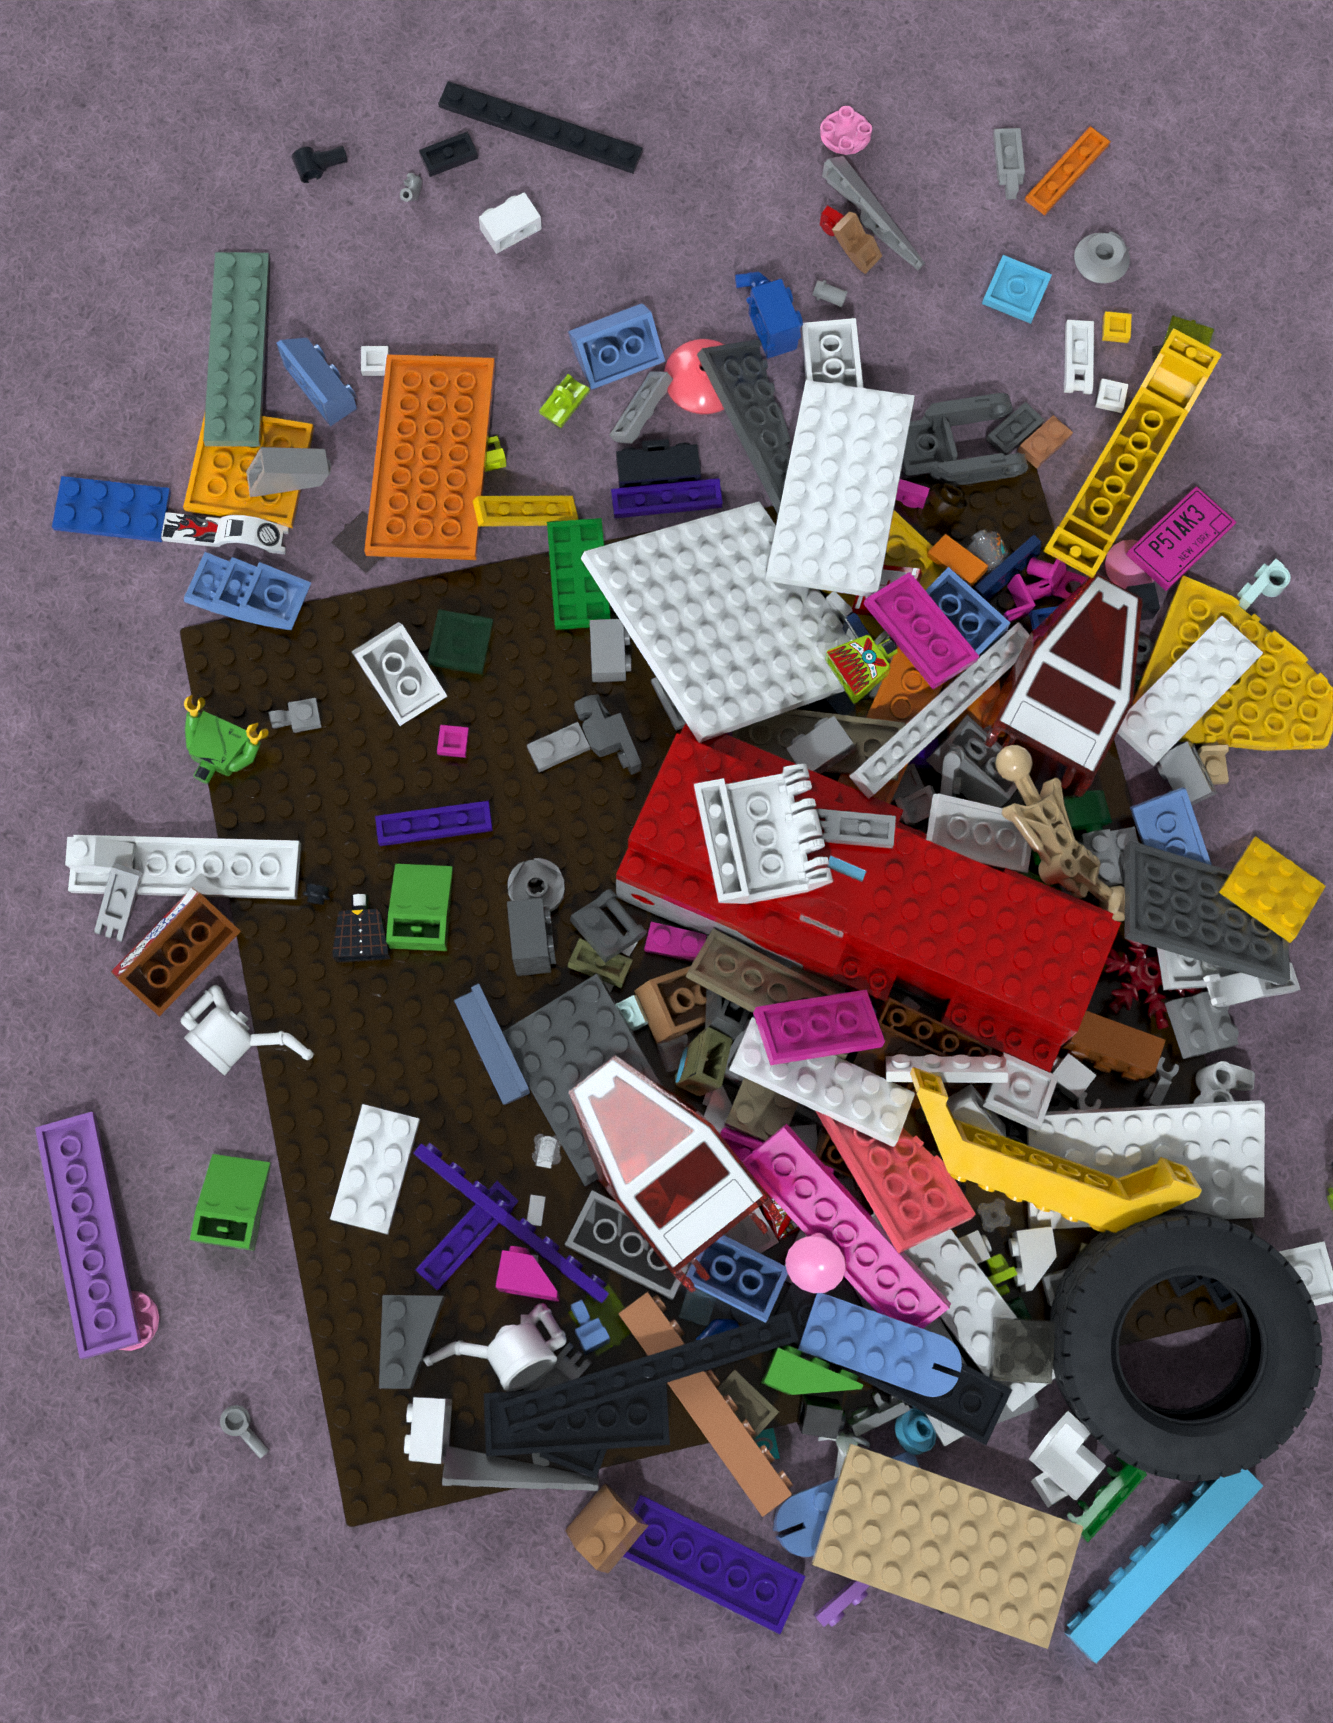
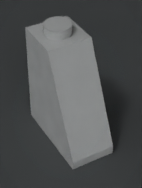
(286, 470)

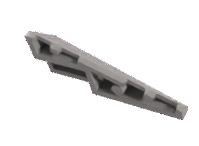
(873, 216)
(477, 1469)

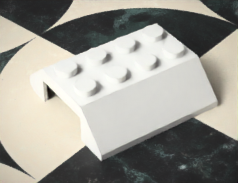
(762, 836)

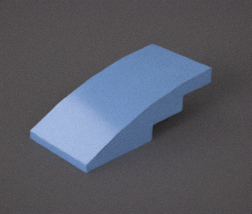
(247, 591)

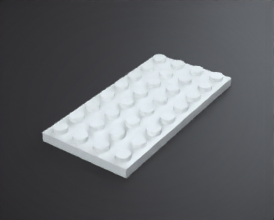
(840, 489)
(1214, 1140)

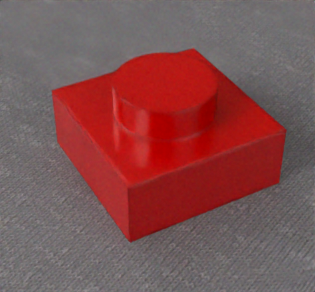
(829, 219)

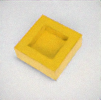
(1116, 327)

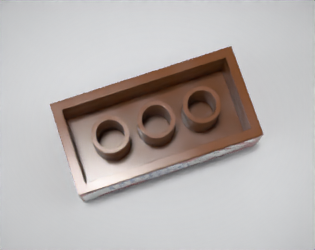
(175, 951)

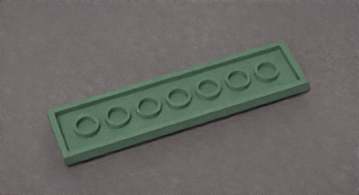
(237, 349)

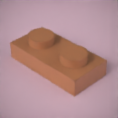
(1045, 441)

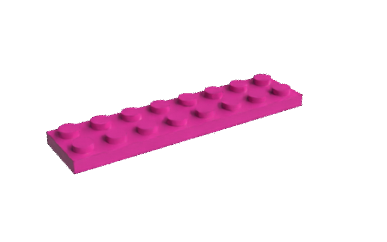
(826, 1207)

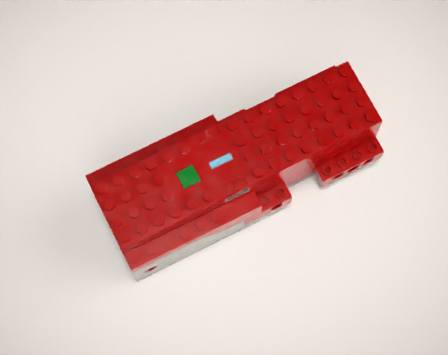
(981, 943)

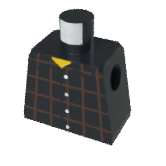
(360, 933)

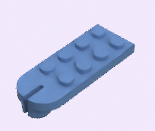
(880, 1346)
(811, 1509)

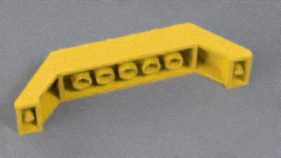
(1133, 453)
(1047, 1178)

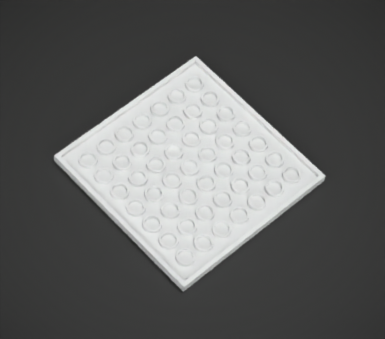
(714, 625)

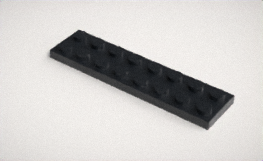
(968, 1407)

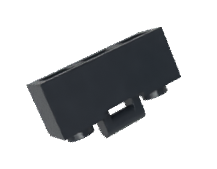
(656, 467)

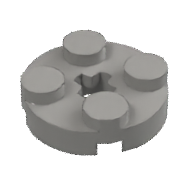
(532, 871)

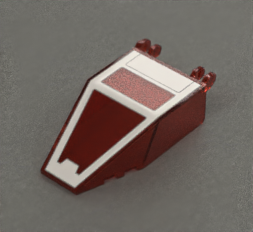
(1073, 680)
(665, 1165)

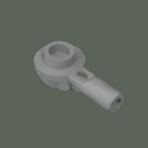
(236, 1422)

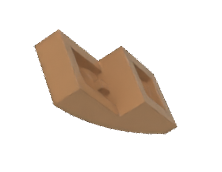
(856, 243)

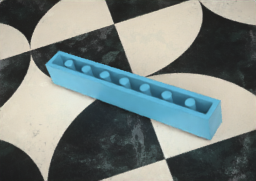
(1160, 1562)

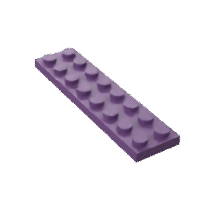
(88, 1236)

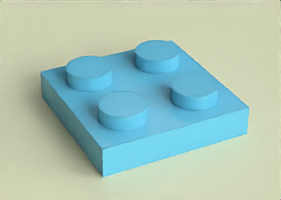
(1016, 289)

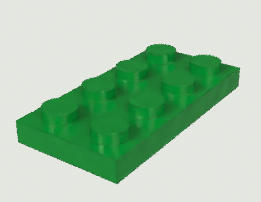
(574, 590)

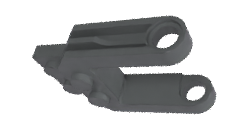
(933, 449)

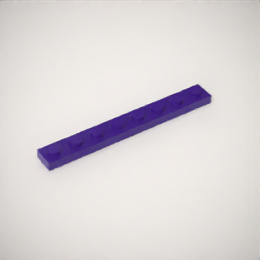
(523, 1230)

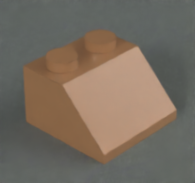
(605, 1529)

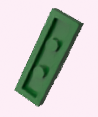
(1107, 1499)

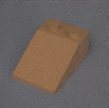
(673, 1004)

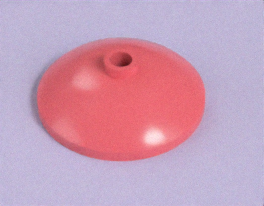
(690, 384)

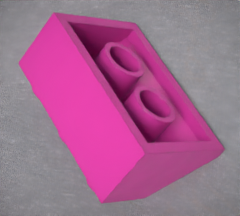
(523, 1276)

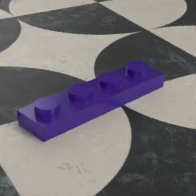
(666, 498)
(433, 823)
(462, 1240)

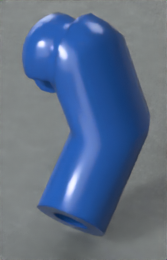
(750, 279)
(718, 1326)

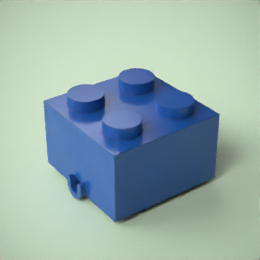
(775, 318)

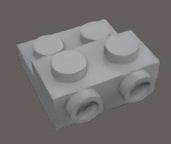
(1110, 849)
(1201, 1026)

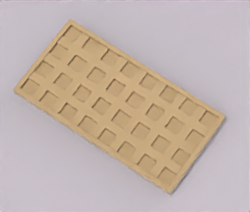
(947, 1545)

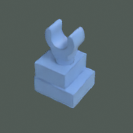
(591, 1333)

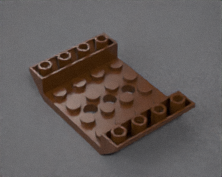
(912, 1035)

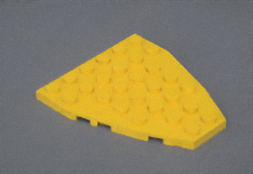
(1276, 700)

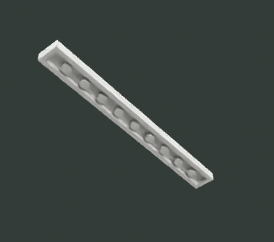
(940, 712)

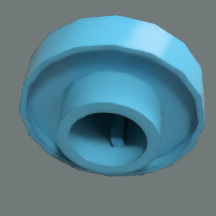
(915, 1432)

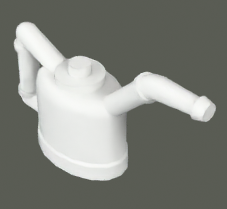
(224, 1035)
(517, 1352)

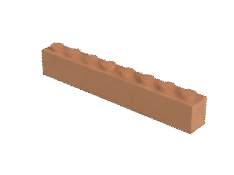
(711, 1410)

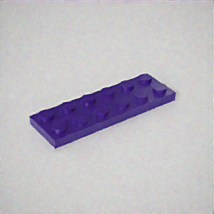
(714, 1566)

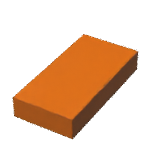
(951, 554)

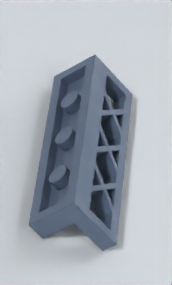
(492, 1046)

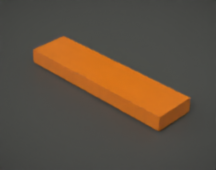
(1067, 170)

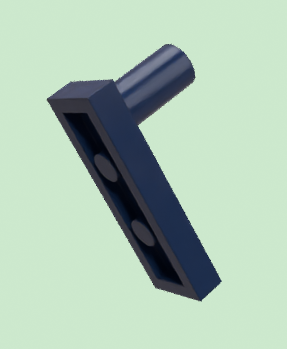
(989, 585)

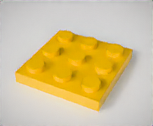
(1272, 889)

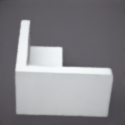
(1066, 1458)

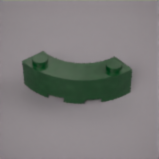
(1088, 811)

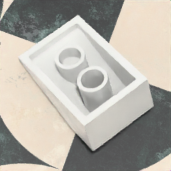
(399, 673)
(428, 1429)

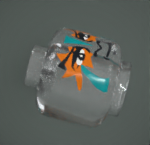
(988, 548)

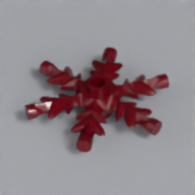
(1145, 975)

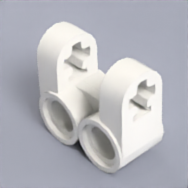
(1219, 1078)

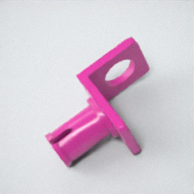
(1055, 574)
(1025, 596)

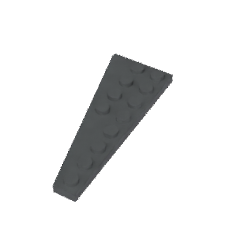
(748, 400)

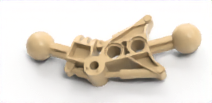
(1049, 834)

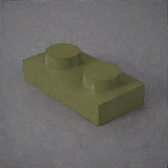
(590, 963)

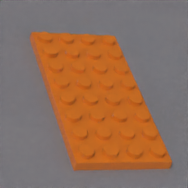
(430, 457)

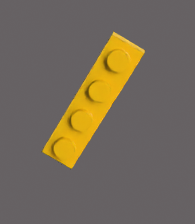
(523, 510)

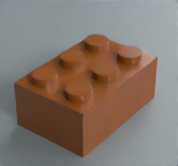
(1115, 1047)

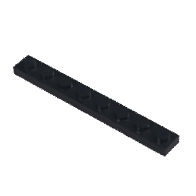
(540, 127)

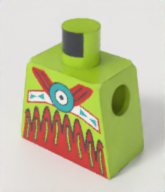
(860, 664)

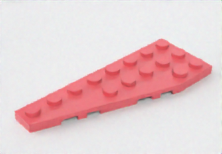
(902, 1184)

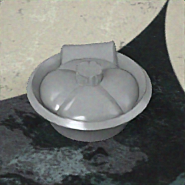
(1102, 257)

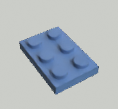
(1170, 825)

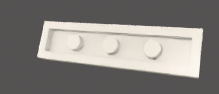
(950, 1069)

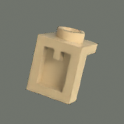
(1215, 761)

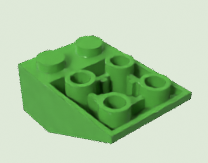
(419, 907)
(231, 1202)
(796, 1375)

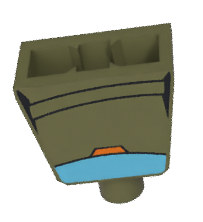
(704, 1071)

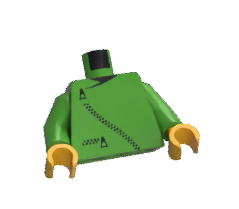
(218, 743)

